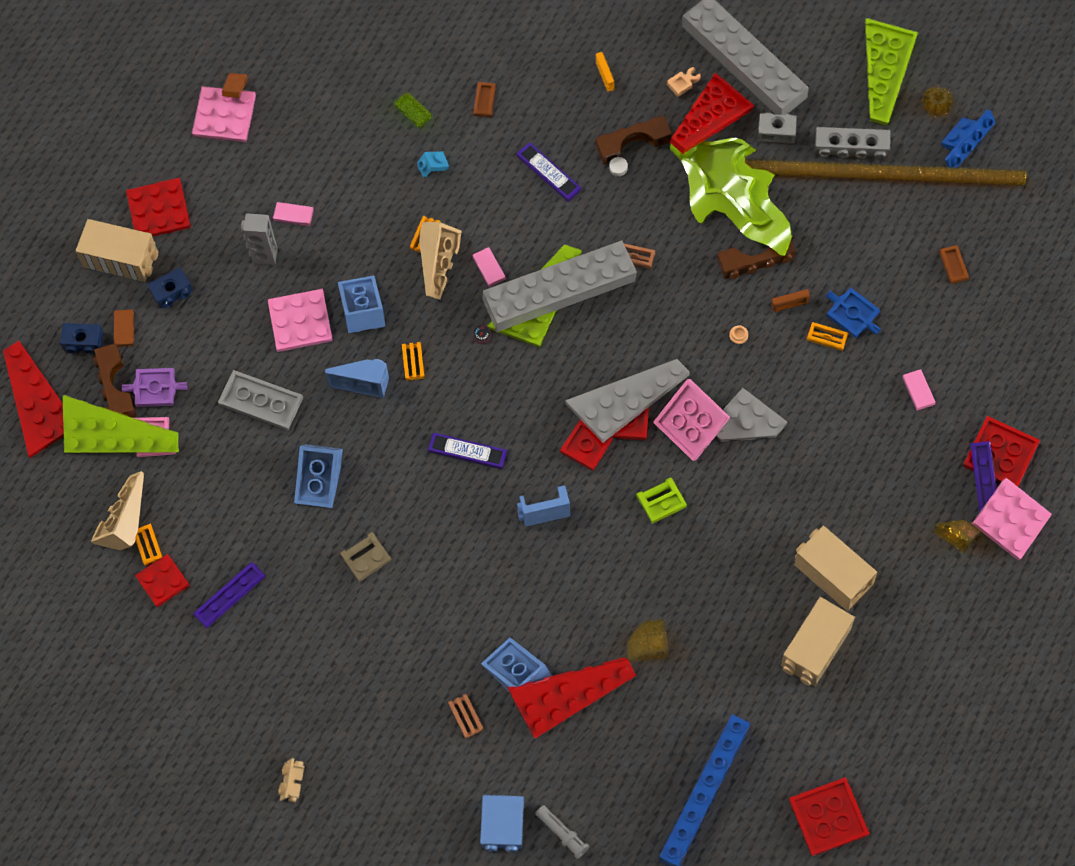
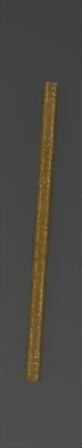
(891, 172)

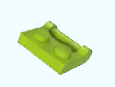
(664, 505)

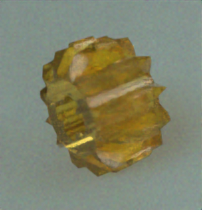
(942, 105)

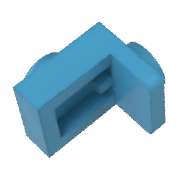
(432, 162)

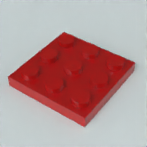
(159, 207)
(1009, 447)
(828, 816)

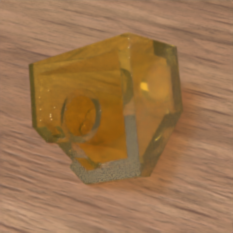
(958, 534)
(648, 641)

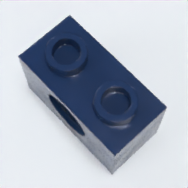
(173, 279)
(73, 332)

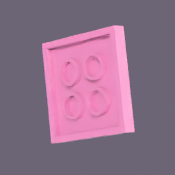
(223, 116)
(300, 320)
(691, 419)
(1012, 519)

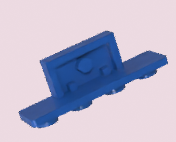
(965, 137)

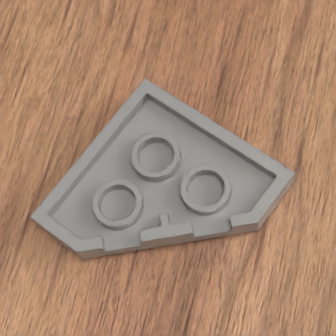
(749, 419)

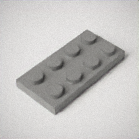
(260, 400)

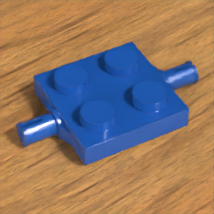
(853, 313)

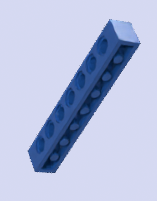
(704, 792)

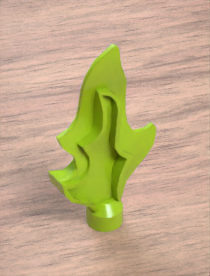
(728, 185)

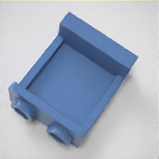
(545, 510)
(502, 822)

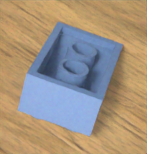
(361, 304)
(361, 377)
(317, 475)
(514, 665)

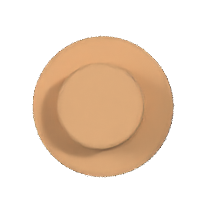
(738, 334)

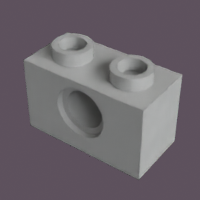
(768, 133)

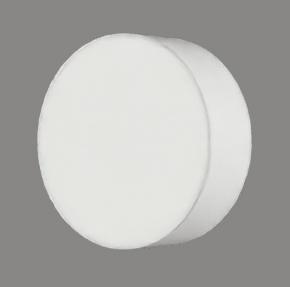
(618, 166)

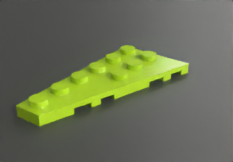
(887, 62)
(534, 330)
(103, 430)

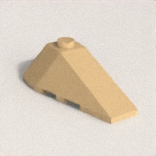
(437, 246)
(123, 522)

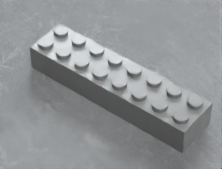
(745, 57)
(559, 286)

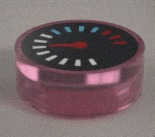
(481, 334)

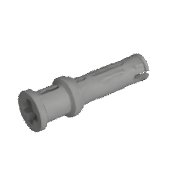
(568, 837)

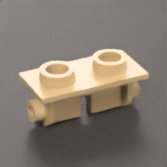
(291, 772)

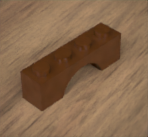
(653, 131)
(734, 263)
(109, 363)

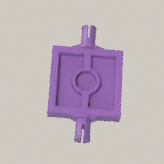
(154, 387)

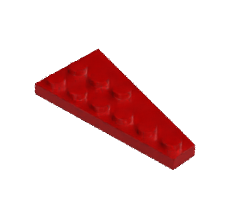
(713, 111)
(35, 400)
(562, 695)

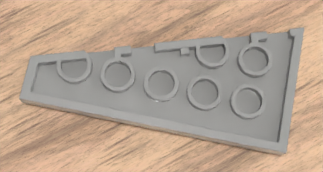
(618, 403)

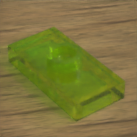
(413, 109)

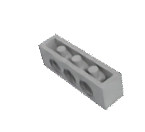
(860, 137)
(259, 239)

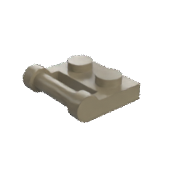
(368, 562)

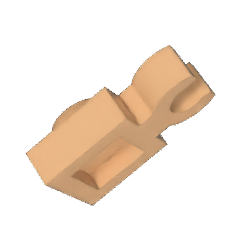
(682, 83)

